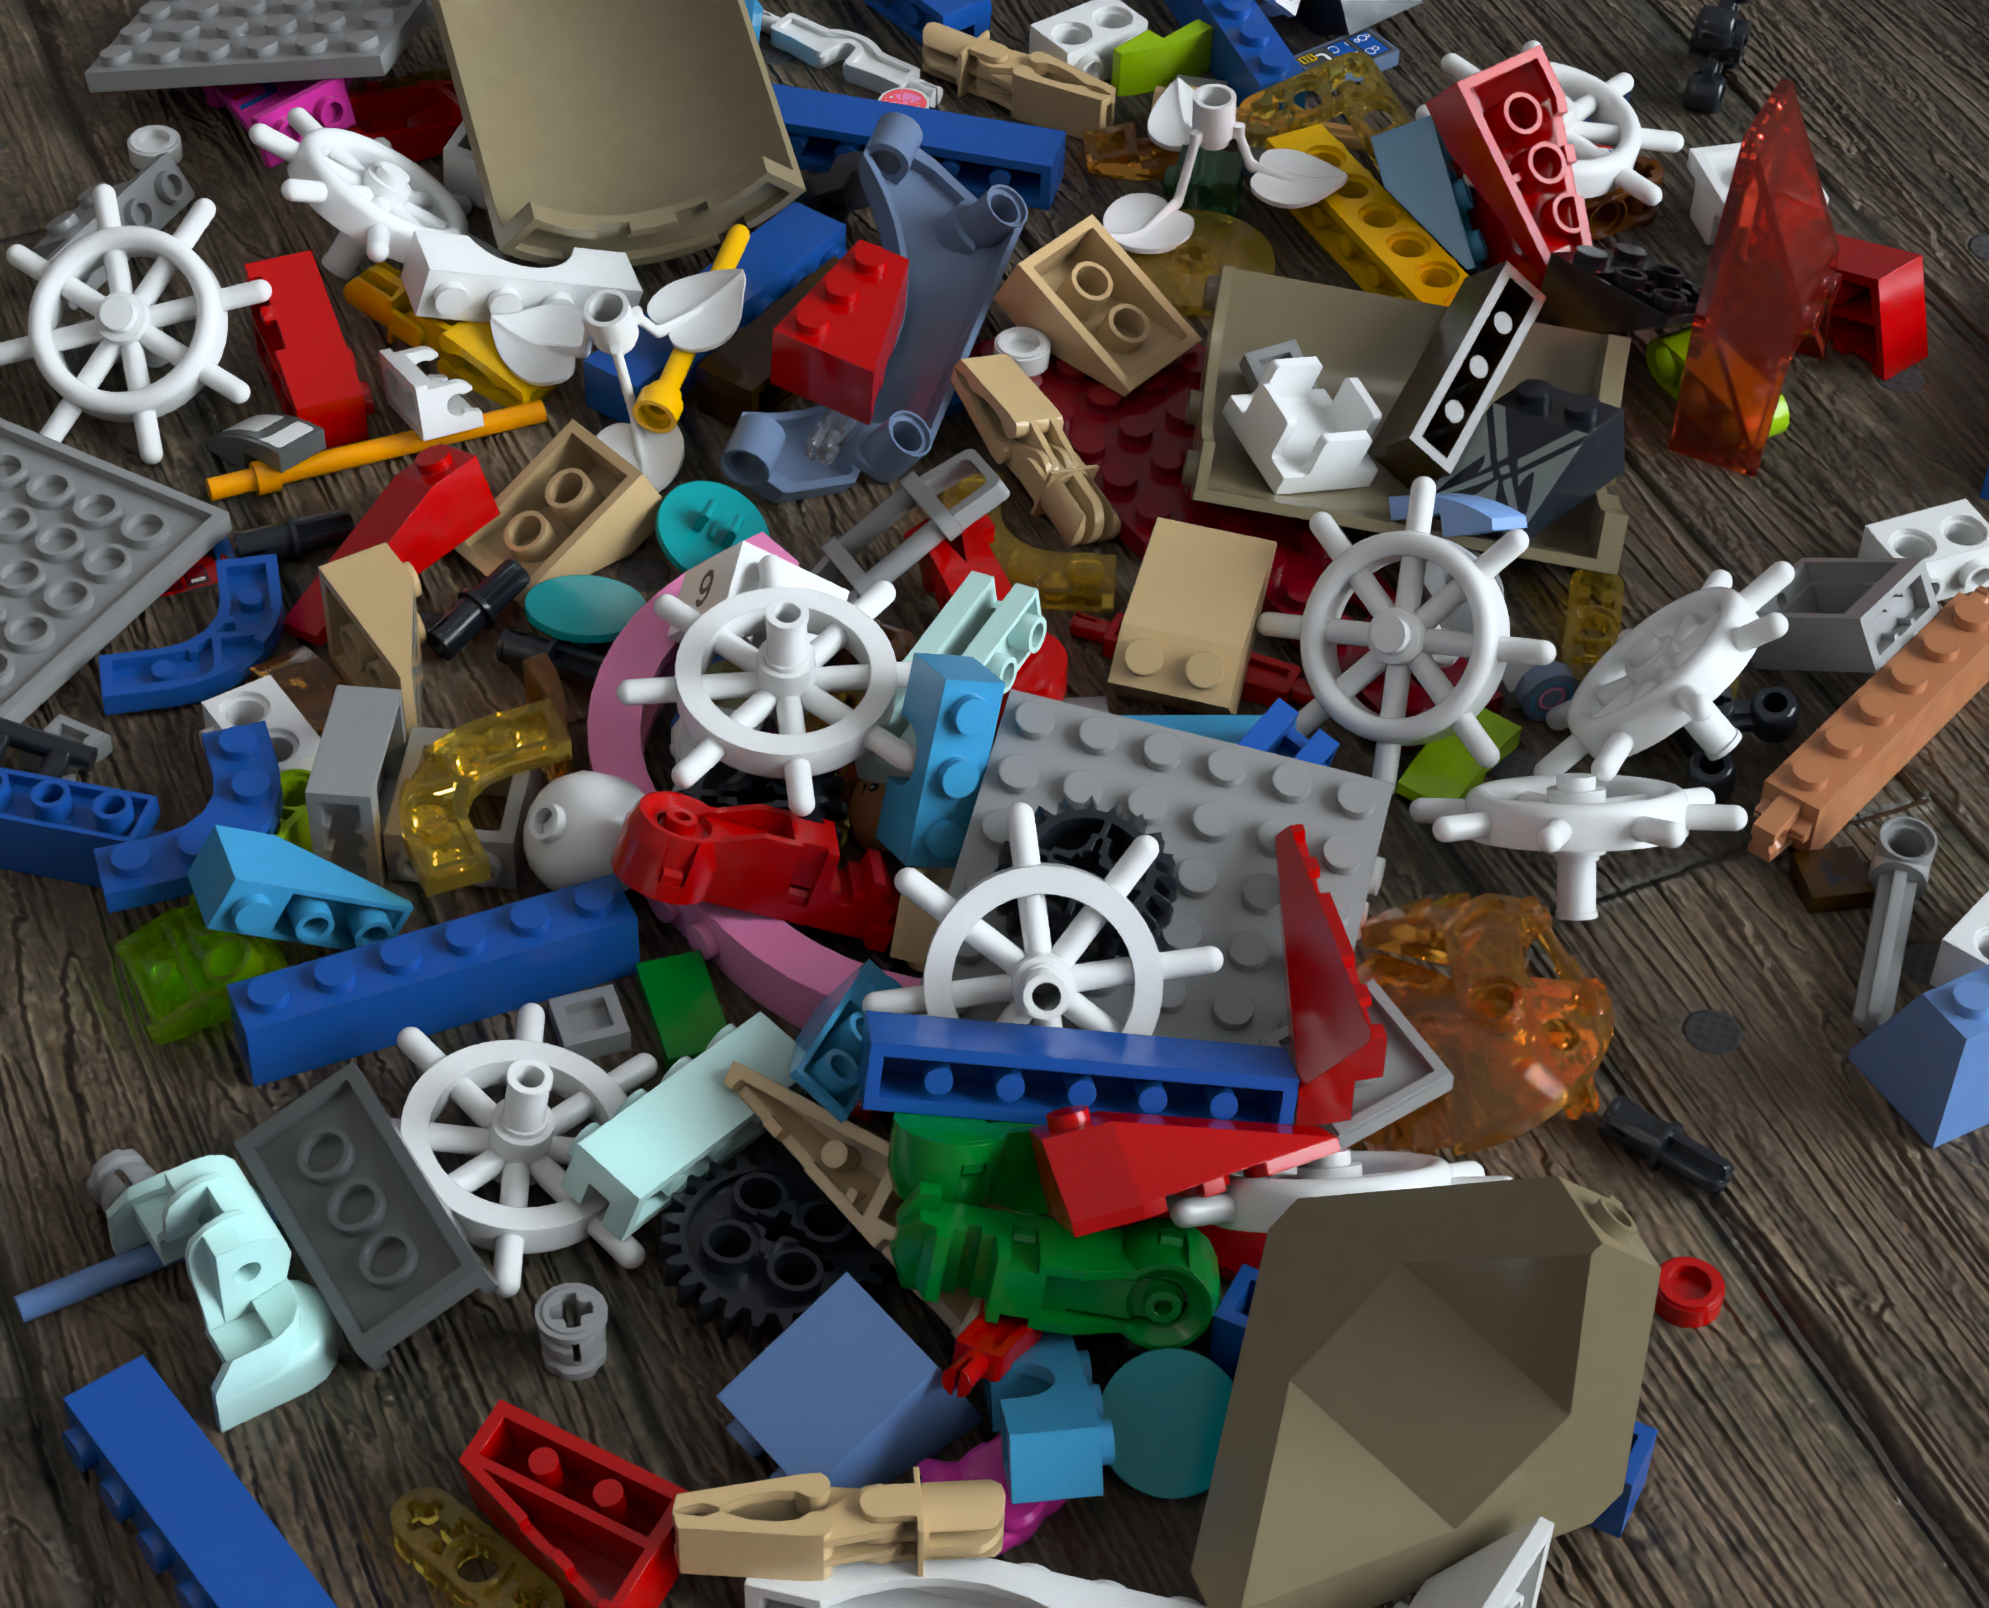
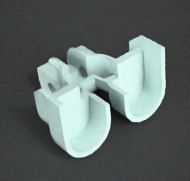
(266, 1329)

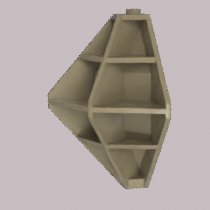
(1424, 1387)

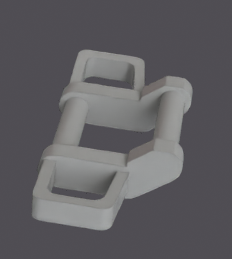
(942, 524)

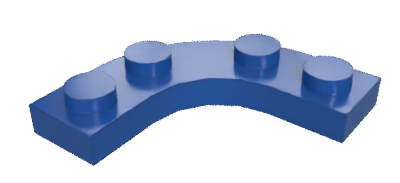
(211, 662)
(243, 797)

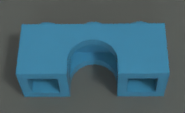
(954, 718)
(1051, 1423)

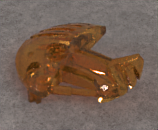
(1507, 1037)

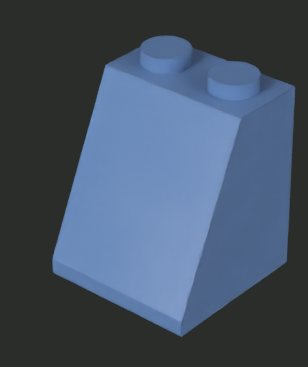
(1935, 1059)
(845, 1396)

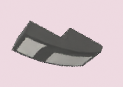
(270, 438)

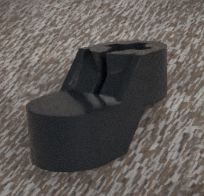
(836, 191)

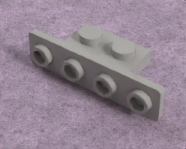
(145, 200)

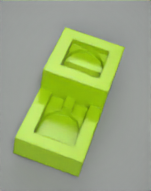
(1156, 60)
(1448, 768)

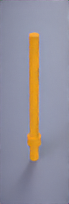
(267, 480)

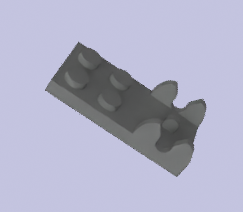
(362, 1214)

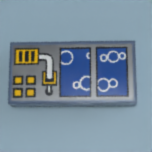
(1363, 41)

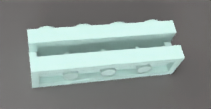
(974, 626)
(676, 1127)

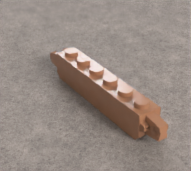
(1875, 731)

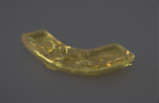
(1062, 578)
(455, 771)

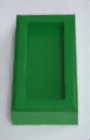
(680, 1004)

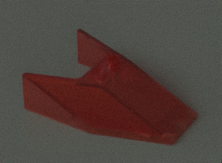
(1761, 294)

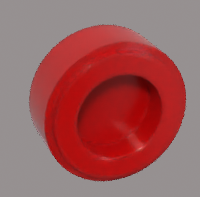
(1689, 1292)

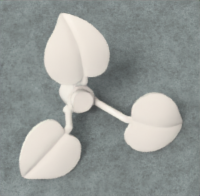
(1208, 120)
(547, 340)

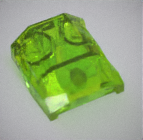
(186, 970)

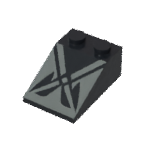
(1540, 453)

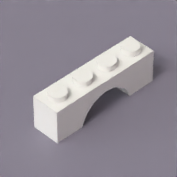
(461, 281)

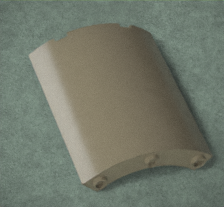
(617, 123)
(1380, 344)

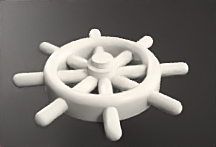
(1612, 125)
(363, 192)
(129, 323)
(1407, 636)
(1668, 676)
(781, 682)
(1577, 822)
(1043, 978)
(515, 1139)
(1261, 1201)

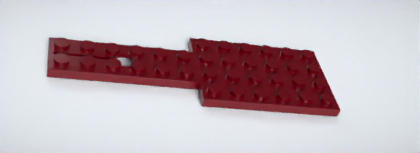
(1141, 461)

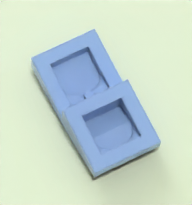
(1464, 514)

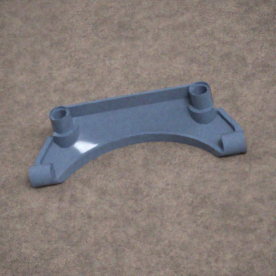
(955, 266)

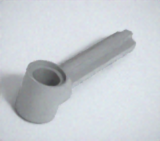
(1898, 876)

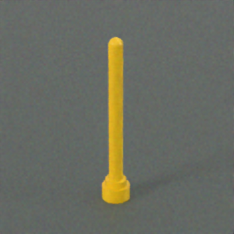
(661, 402)

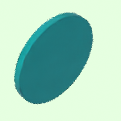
(703, 521)
(582, 608)
(1167, 1421)

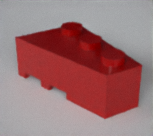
(1880, 306)
(843, 332)
(306, 352)
(575, 1510)

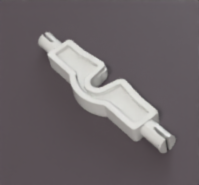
(864, 60)

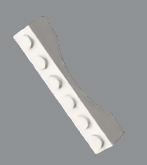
(951, 1585)

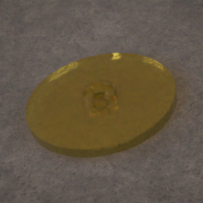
(1213, 243)

